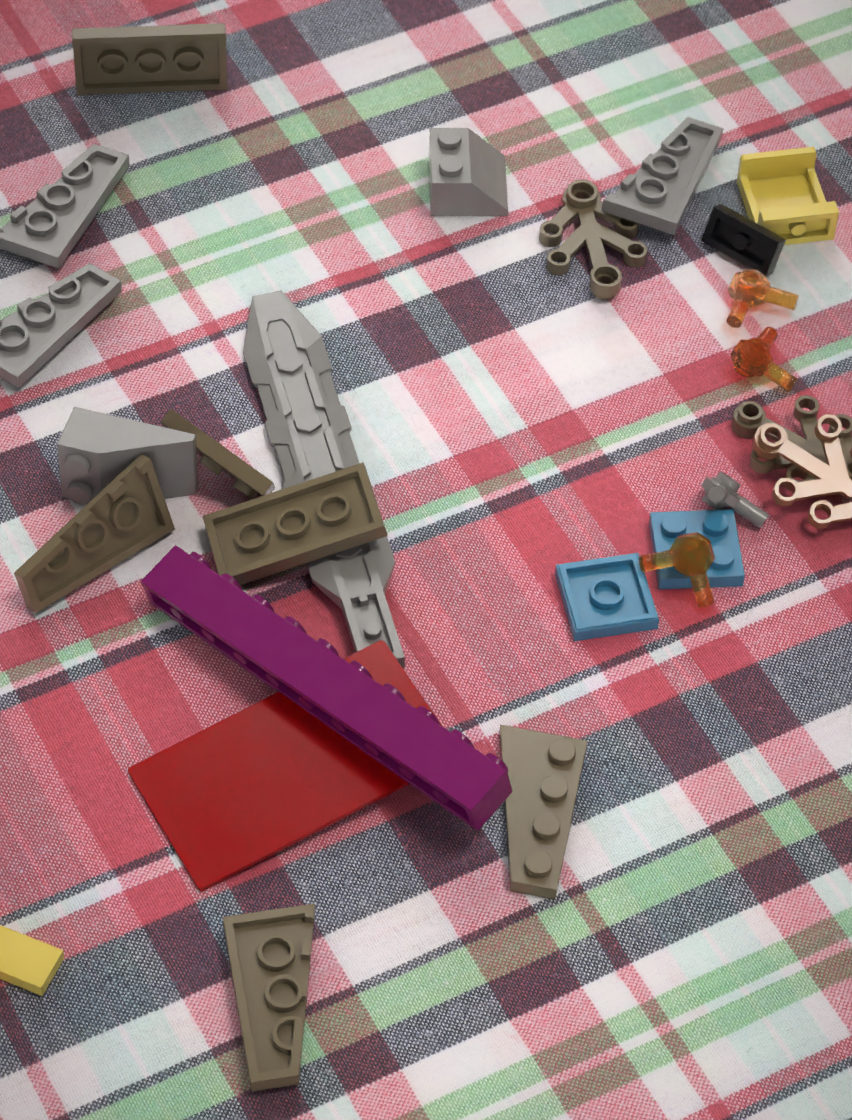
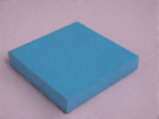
(606, 597)

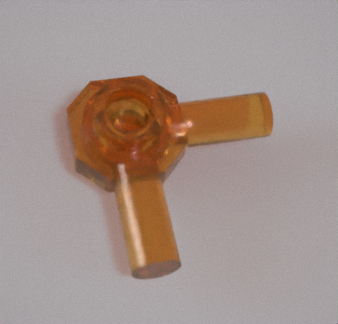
(752, 289)
(754, 359)
(692, 557)

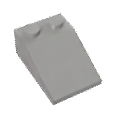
(101, 446)

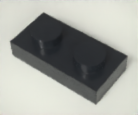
(743, 240)

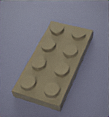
(150, 58)
(295, 525)

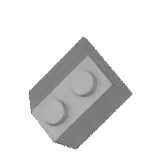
(465, 175)

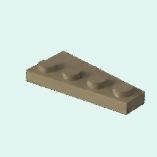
(104, 533)

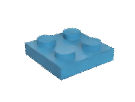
(713, 524)

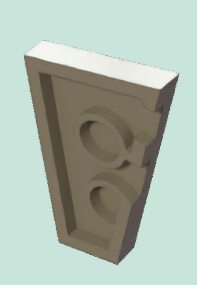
(220, 459)

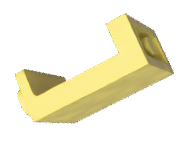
(786, 196)

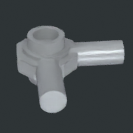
(722, 493)

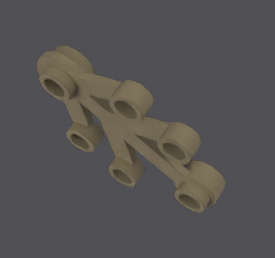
(585, 201)
(751, 416)

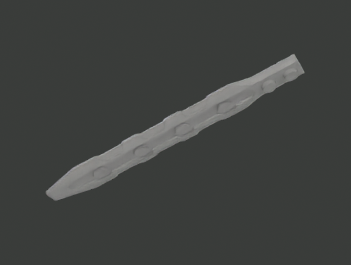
(312, 440)

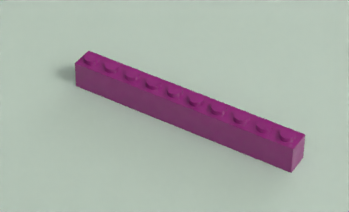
(328, 687)

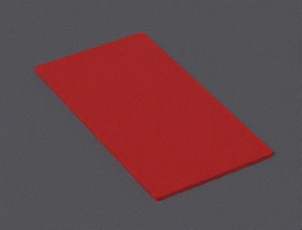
(264, 780)

